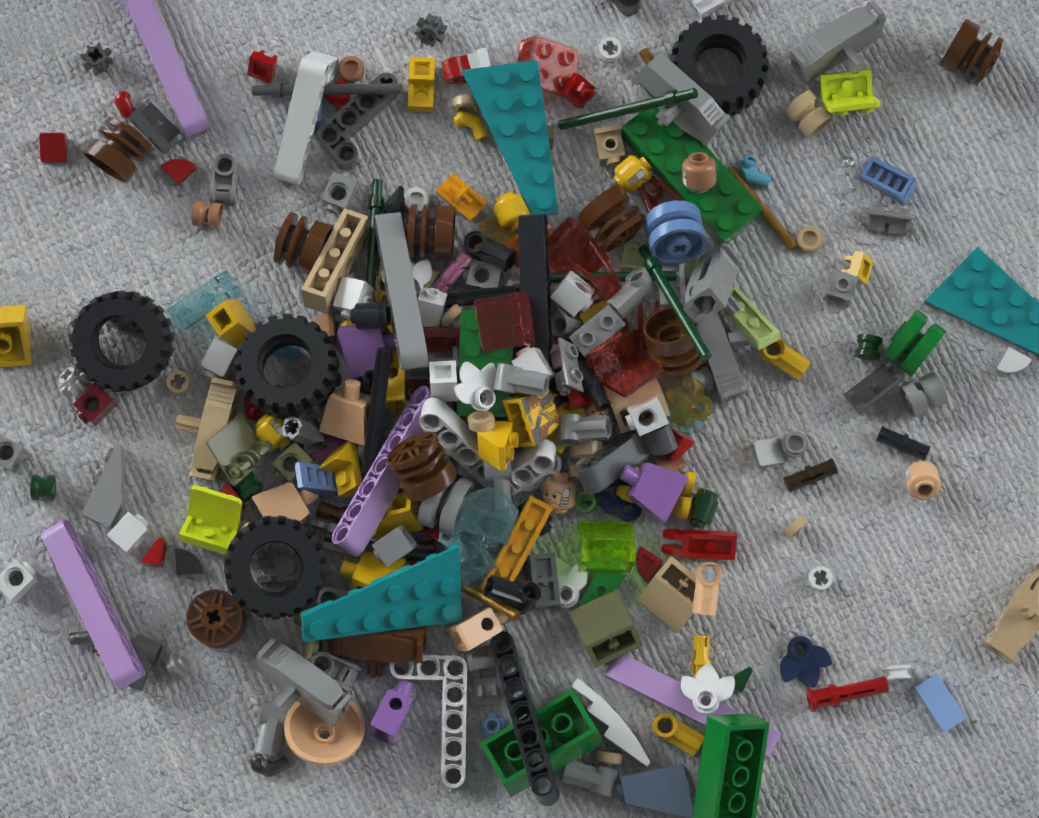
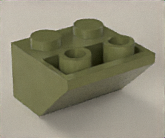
(605, 628)

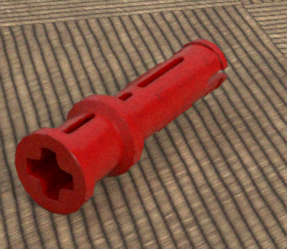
(834, 695)

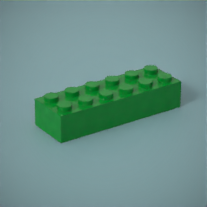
(724, 208)

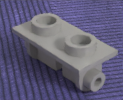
(878, 216)
(596, 330)
(565, 356)

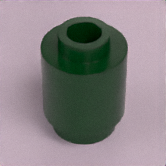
(703, 508)

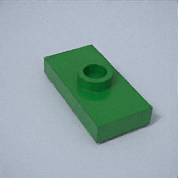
(601, 585)

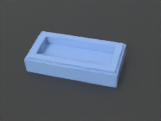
(939, 703)

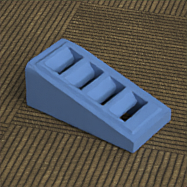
(902, 197)
(321, 481)

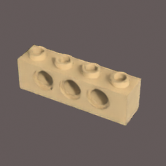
(335, 260)

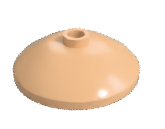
(304, 730)

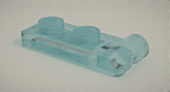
(202, 301)

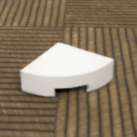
(1012, 362)

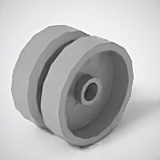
(445, 507)

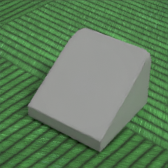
(766, 452)

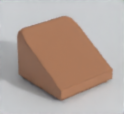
(327, 324)
(662, 461)

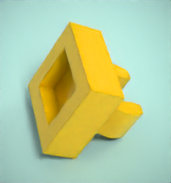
(860, 266)

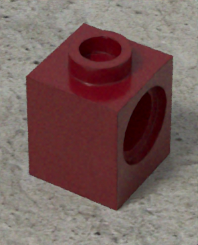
(93, 393)

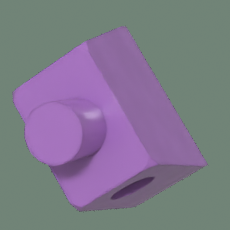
(360, 347)
(654, 489)
(389, 722)

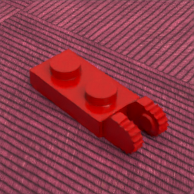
(701, 544)

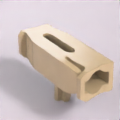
(217, 413)
(1017, 622)

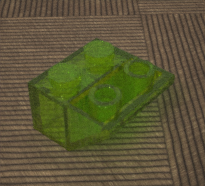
(605, 547)

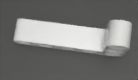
(312, 76)
(462, 445)
(448, 708)

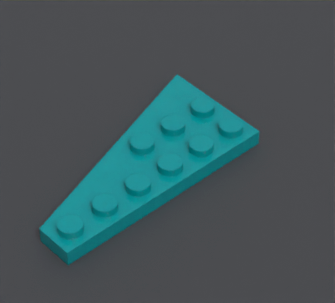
(515, 114)
(989, 301)
(400, 600)

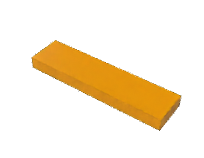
(521, 540)

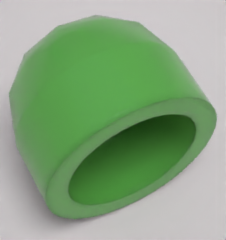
(582, 497)

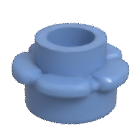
(485, 723)

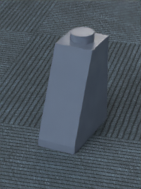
(658, 790)

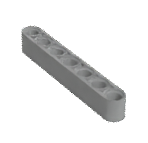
(400, 291)

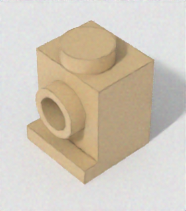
(605, 135)

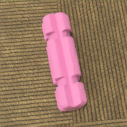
(453, 271)

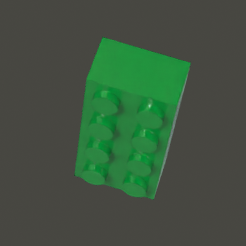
(472, 352)
(566, 733)
(731, 766)

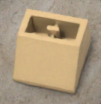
(619, 403)
(670, 594)

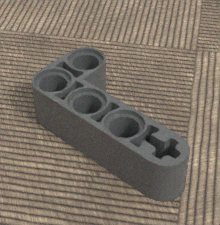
(363, 117)
(626, 449)

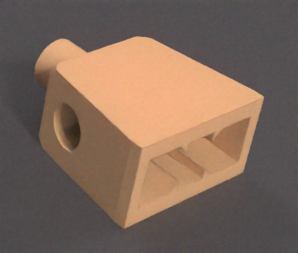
(347, 413)
(285, 502)
(469, 632)

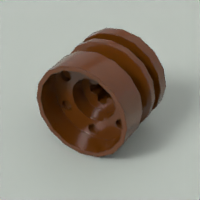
(971, 52)
(120, 145)
(608, 213)
(431, 232)
(298, 242)
(670, 344)
(421, 466)
(222, 633)

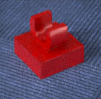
(262, 66)
(578, 91)
(577, 400)

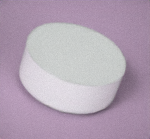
(416, 196)

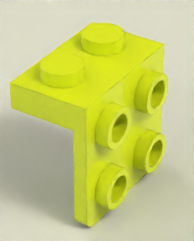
(847, 92)
(211, 519)

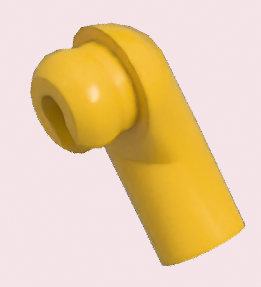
(471, 121)

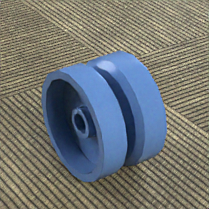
(675, 232)

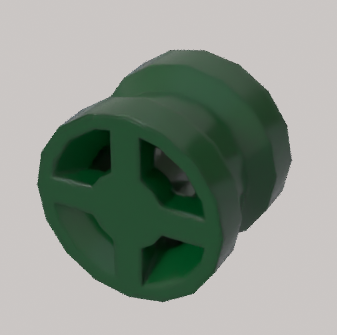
(868, 347)
(43, 487)
(248, 487)

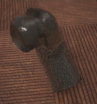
(82, 637)

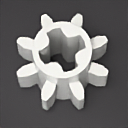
(73, 383)

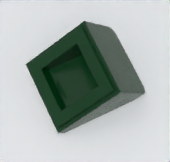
(741, 679)

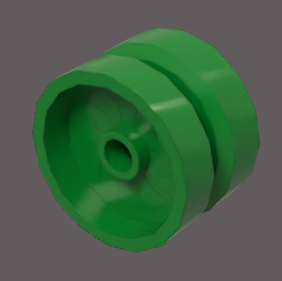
(912, 341)

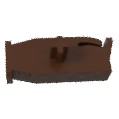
(381, 647)

